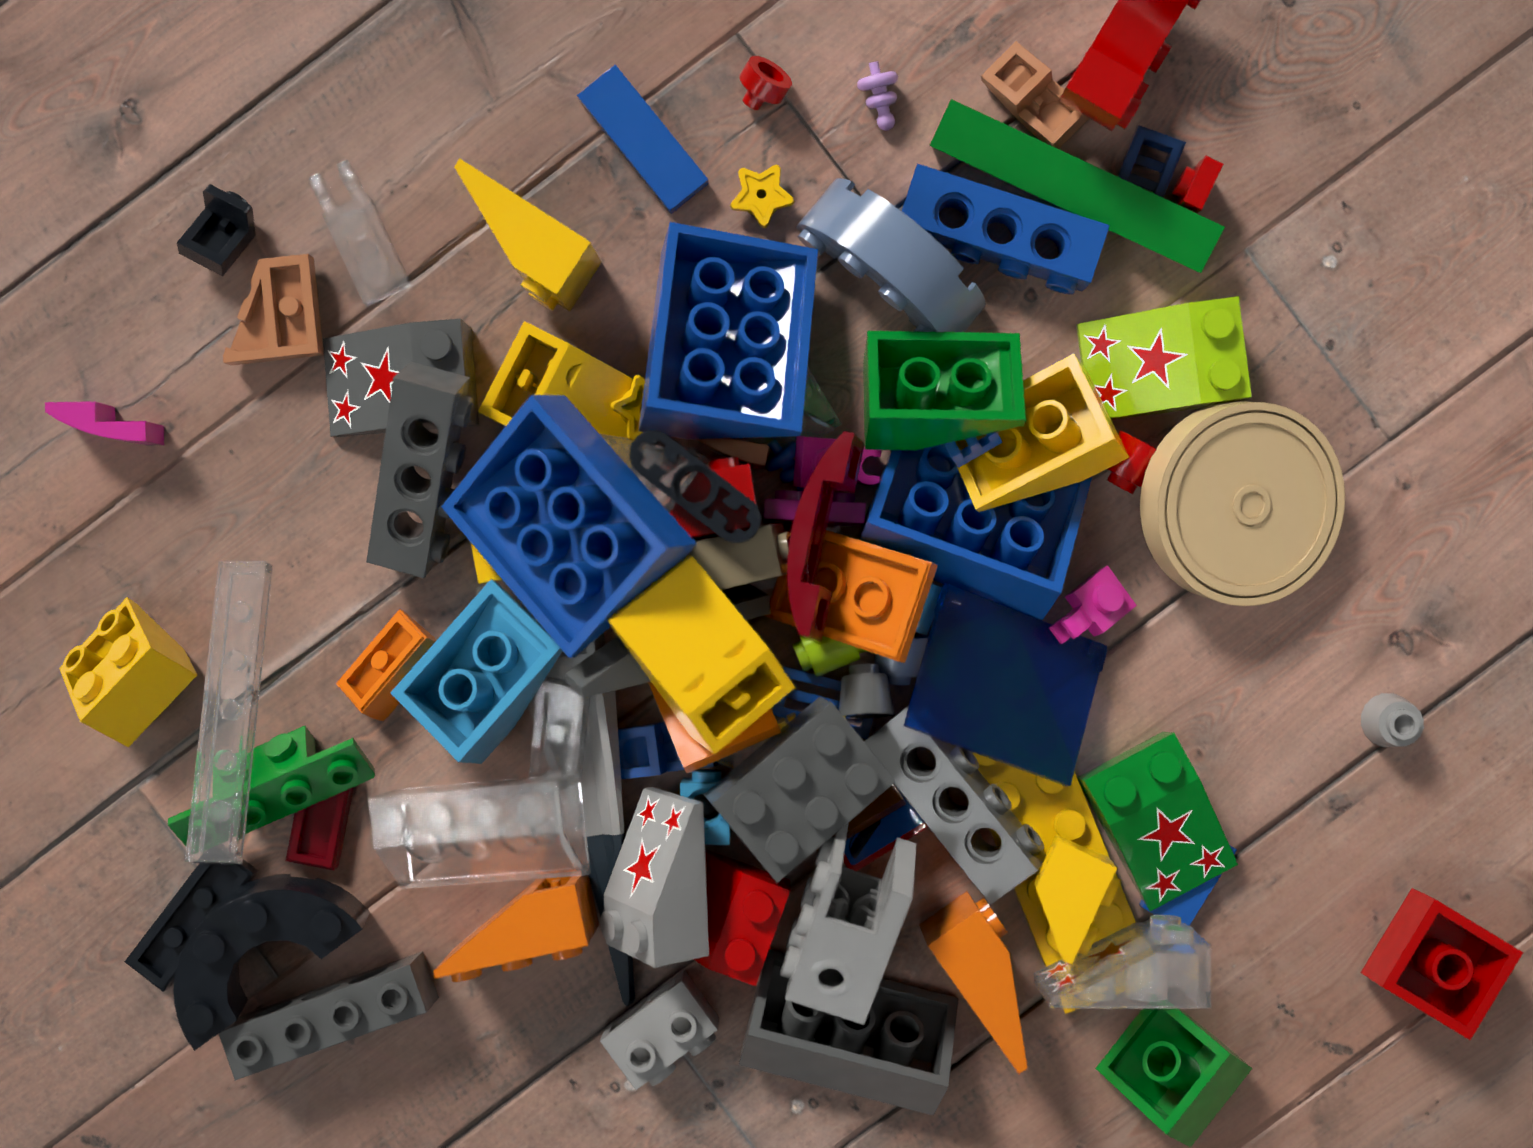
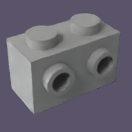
(661, 1031)

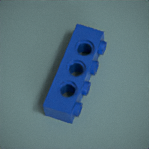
(1076, 237)

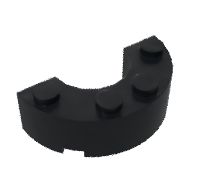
(260, 911)

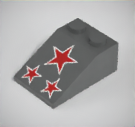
(364, 364)

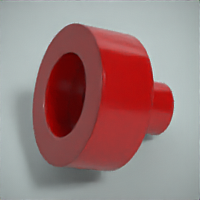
(764, 82)

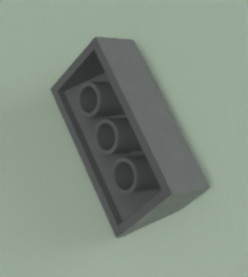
(893, 1058)

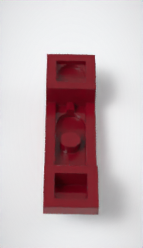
(835, 471)

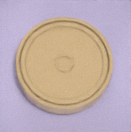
(1242, 502)

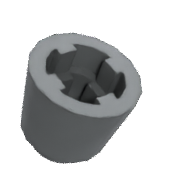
(865, 693)

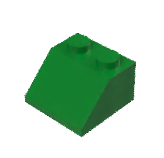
(1173, 1071)

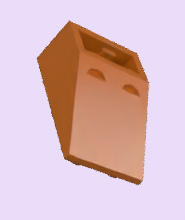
(543, 919)

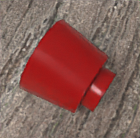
(1131, 471)

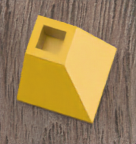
(1071, 890)

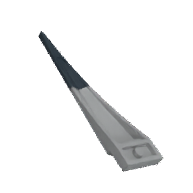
(601, 799)

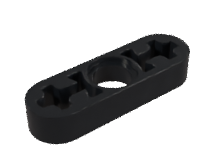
(672, 453)

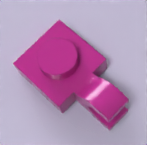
(1095, 605)

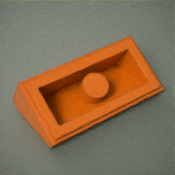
(385, 665)

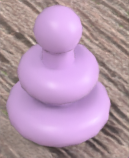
(881, 98)

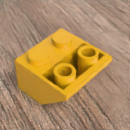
(125, 673)

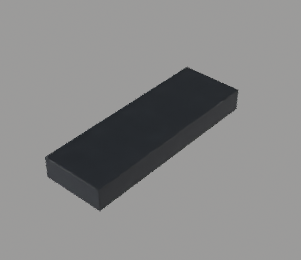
(163, 943)

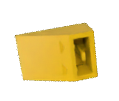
(551, 366)
(701, 655)

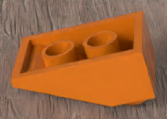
(970, 949)

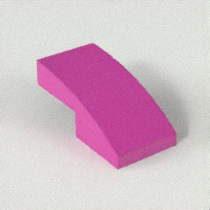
(100, 420)

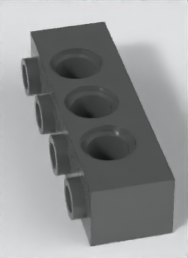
(395, 537)
(991, 868)
(329, 1015)

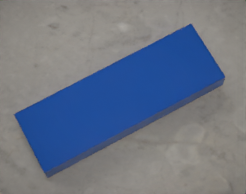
(643, 139)

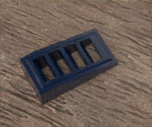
(1158, 141)

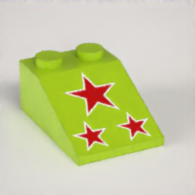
(1167, 358)

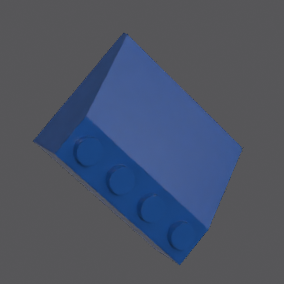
(728, 336)
(565, 521)
(1002, 554)

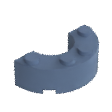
(895, 253)

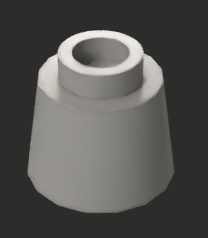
(1391, 721)

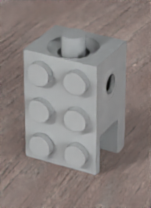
(840, 959)

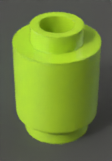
(825, 655)

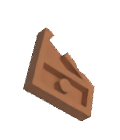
(279, 314)

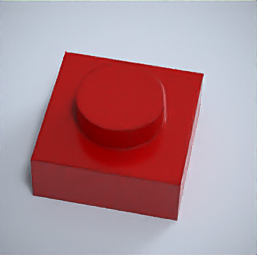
(1196, 184)

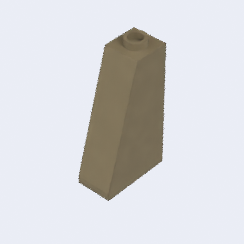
(745, 562)

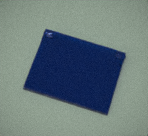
(1005, 686)

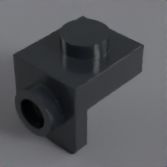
(219, 231)

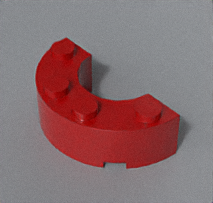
(1111, 74)

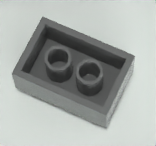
(800, 788)

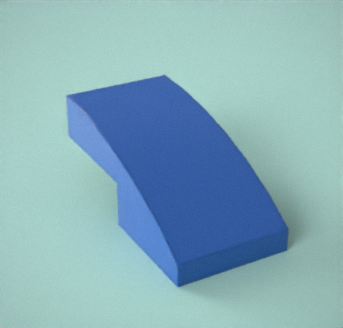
(648, 751)

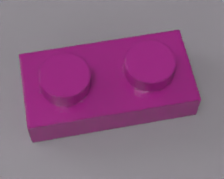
(843, 509)

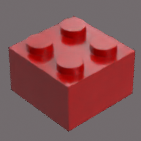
(1441, 963)

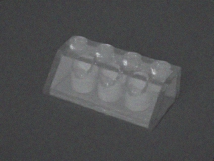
(482, 831)

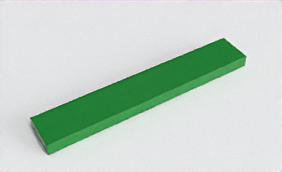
(1076, 186)

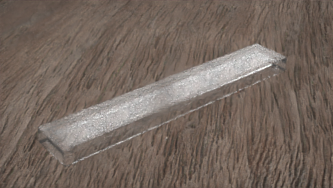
(229, 713)

